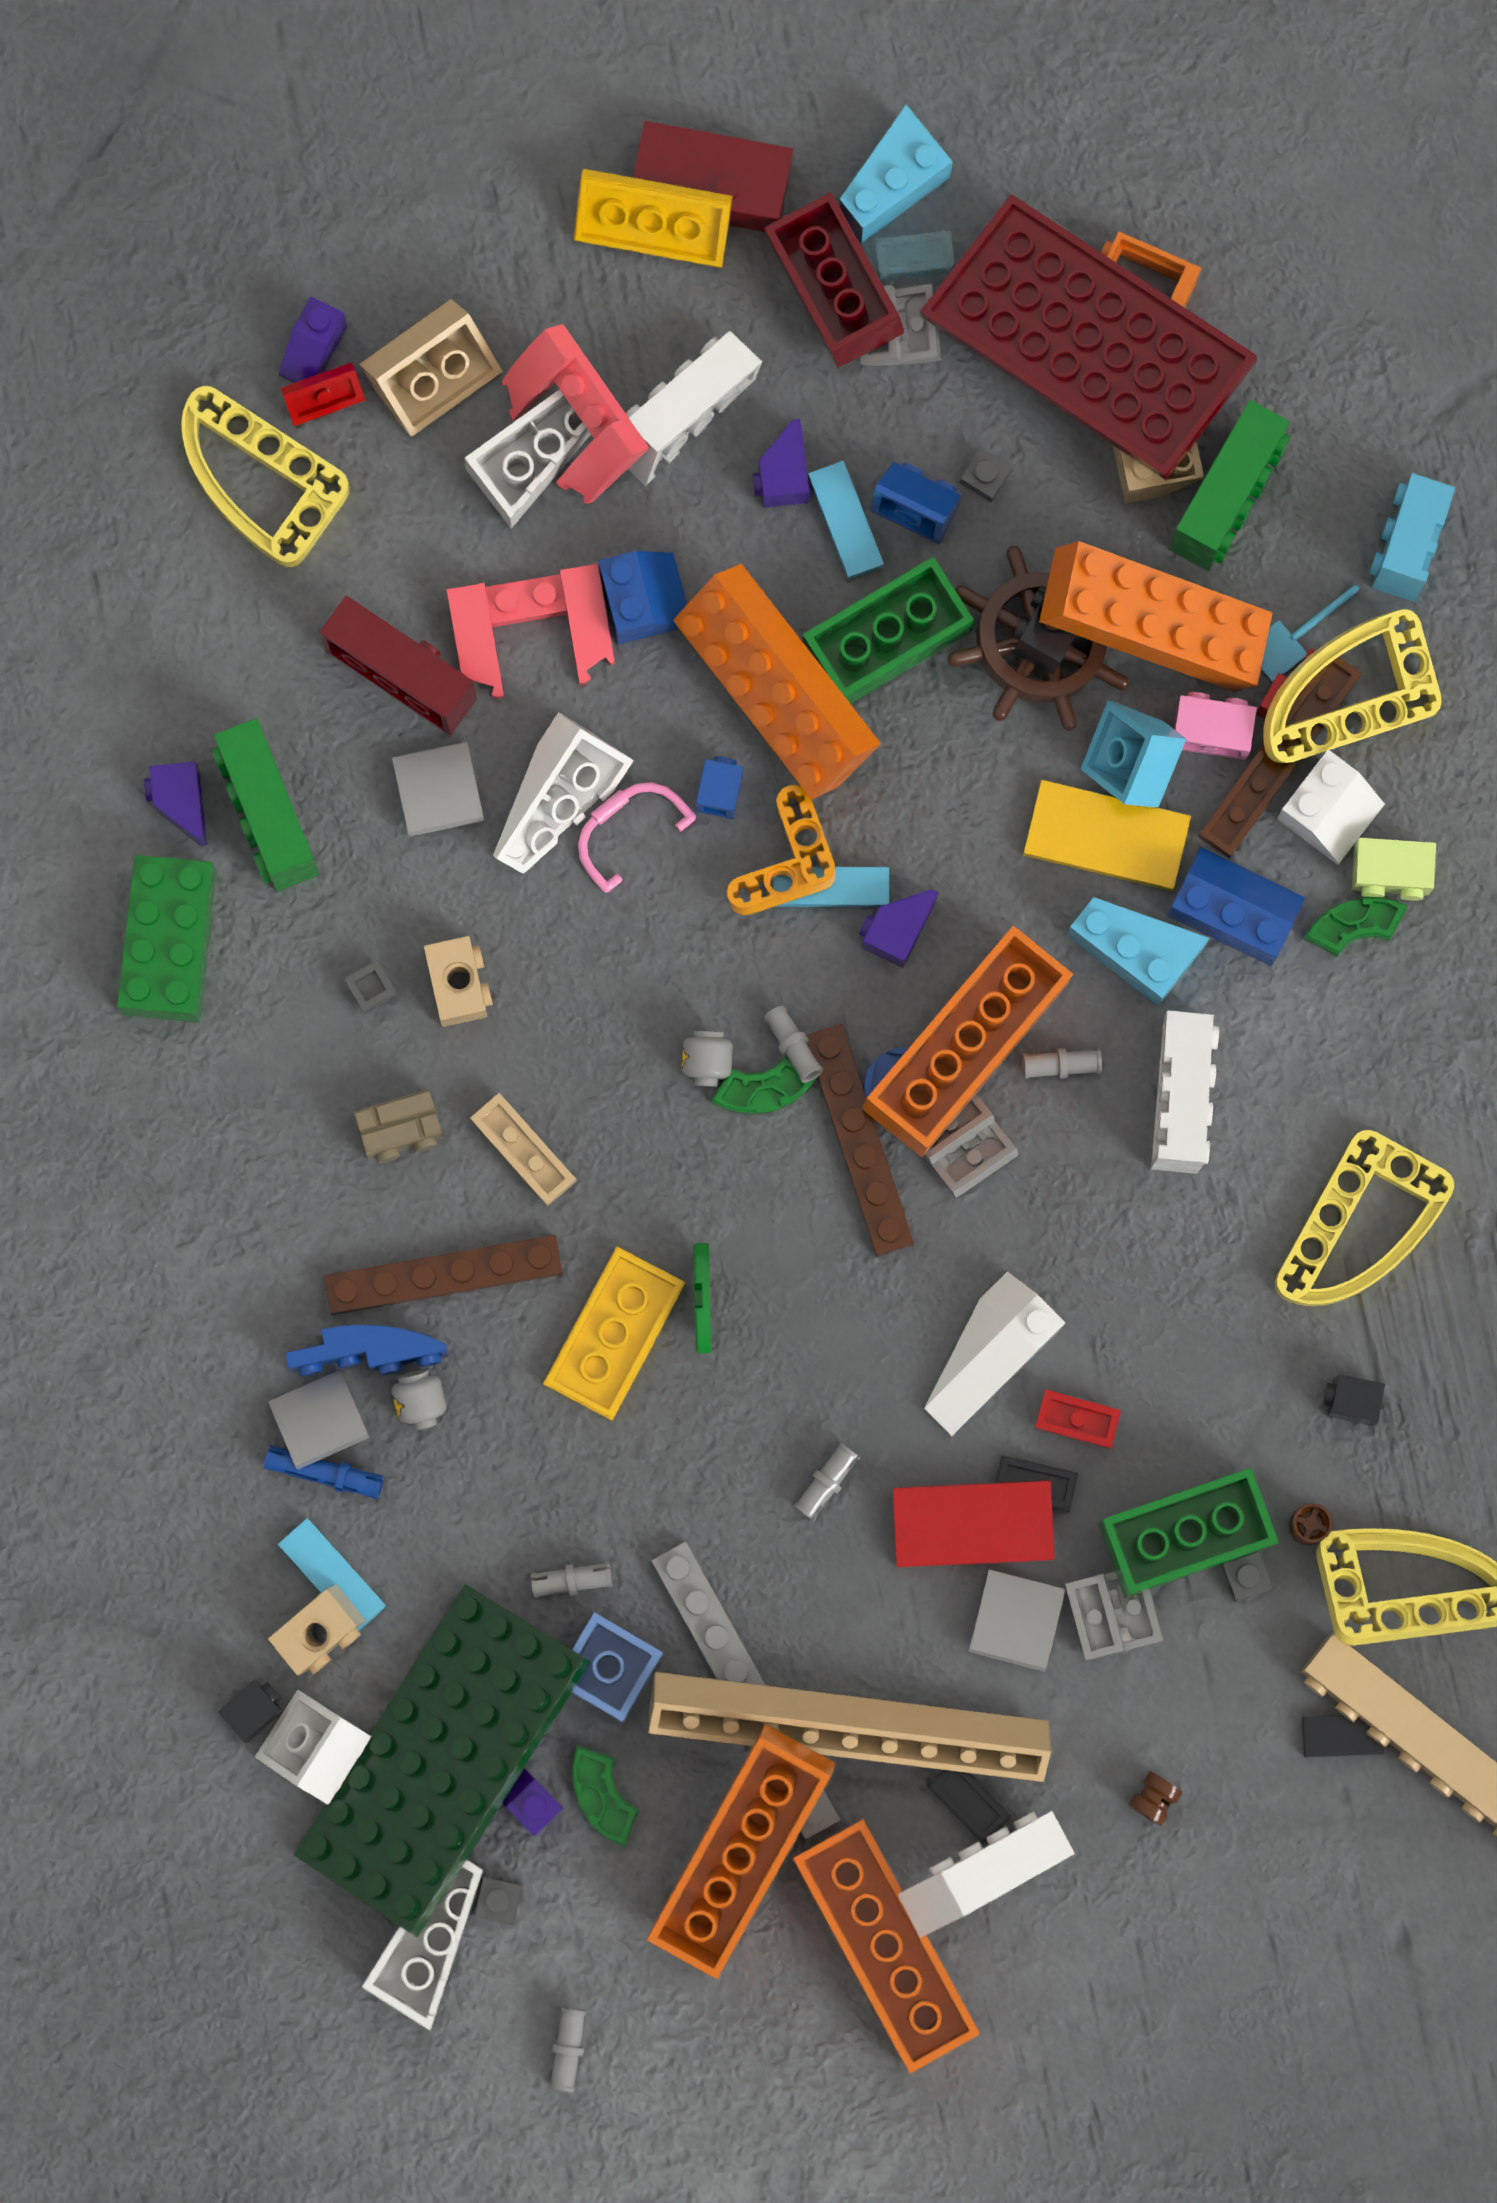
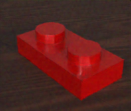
(322, 394)
(1077, 1419)

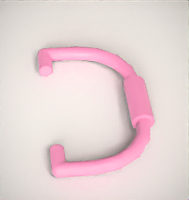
(609, 808)

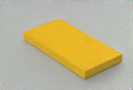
(652, 218)
(1107, 836)
(614, 1333)

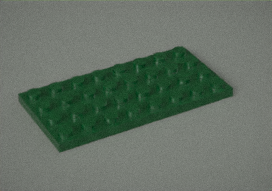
(442, 1759)

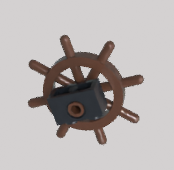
(1034, 643)

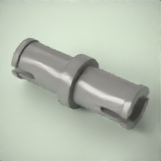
(793, 1044)
(1061, 1063)
(827, 1481)
(571, 1579)
(567, 2049)

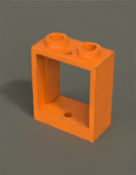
(1156, 260)

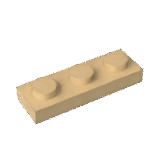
(523, 1149)

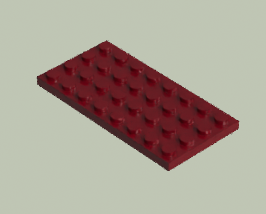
(1088, 336)

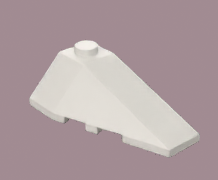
(561, 783)
(996, 1343)

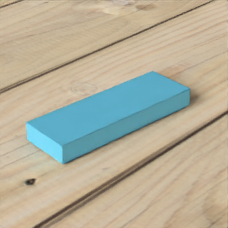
(845, 520)
(851, 888)
(327, 1568)

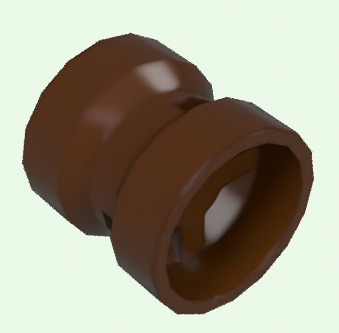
(1316, 1522)
(1155, 1798)

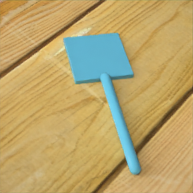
(1283, 650)

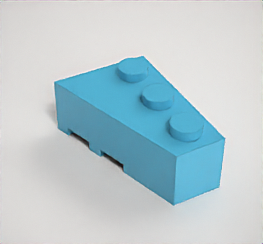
(895, 176)
(1411, 537)
(1136, 946)

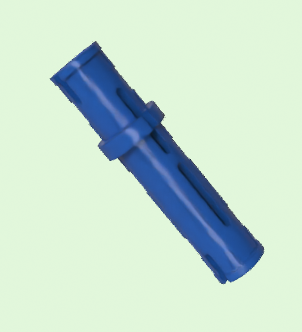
(332, 1474)

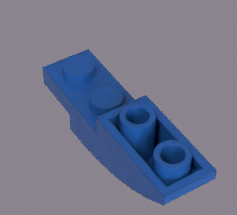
(384, 1346)

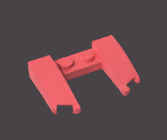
(616, 442)
(571, 593)

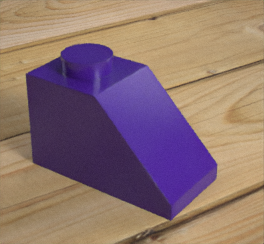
(313, 341)
(783, 470)
(178, 797)
(897, 927)
(531, 1803)

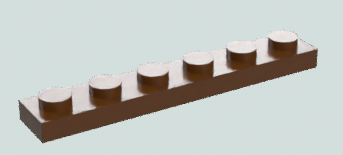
(1264, 776)
(859, 1142)
(443, 1275)

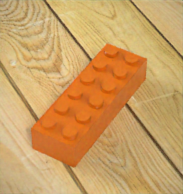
(1155, 616)
(776, 681)
(967, 1041)
(741, 1851)
(883, 1947)

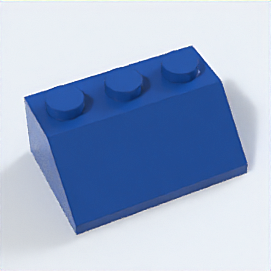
(1236, 906)

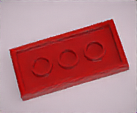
(973, 1523)

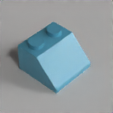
(1133, 755)

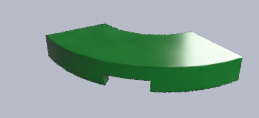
(1354, 921)
(761, 1091)
(702, 1298)
(599, 1797)

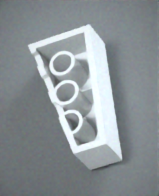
(689, 400)
(527, 456)
(1183, 1092)
(985, 1872)
(415, 1968)

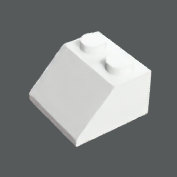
(1331, 807)
(312, 1747)

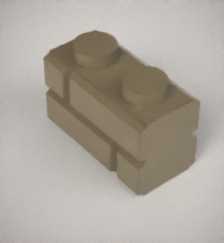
(399, 1126)

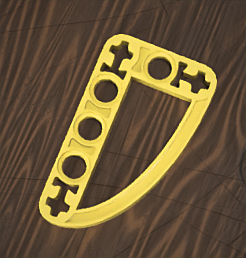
(279, 462)
(1410, 686)
(1346, 1203)
(1407, 1609)

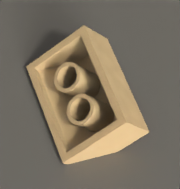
(431, 367)

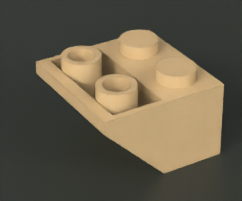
(1142, 484)

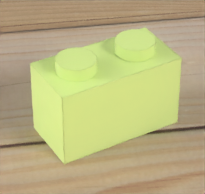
(1393, 867)

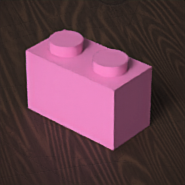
(1215, 726)

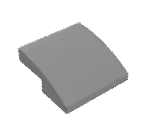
(921, 338)
(438, 789)
(970, 1149)
(318, 1419)
(1017, 1620)
(1108, 1620)

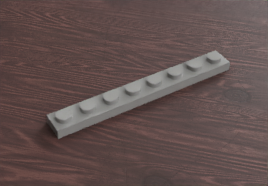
(720, 1643)

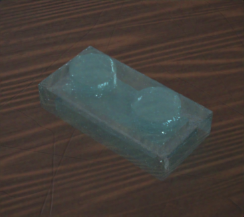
(914, 255)

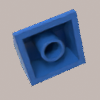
(916, 501)
(642, 593)

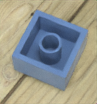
(617, 1667)

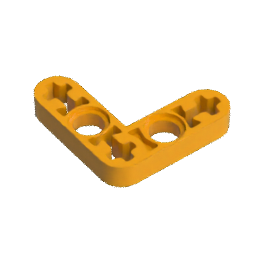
(798, 869)

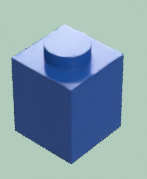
(719, 787)

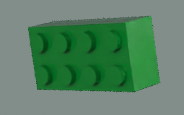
(1226, 492)
(890, 630)
(268, 810)
(167, 938)
(1188, 1532)

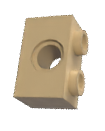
(453, 1004)
(296, 1640)

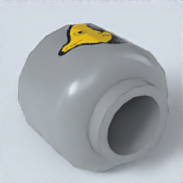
(707, 1057)
(419, 1398)

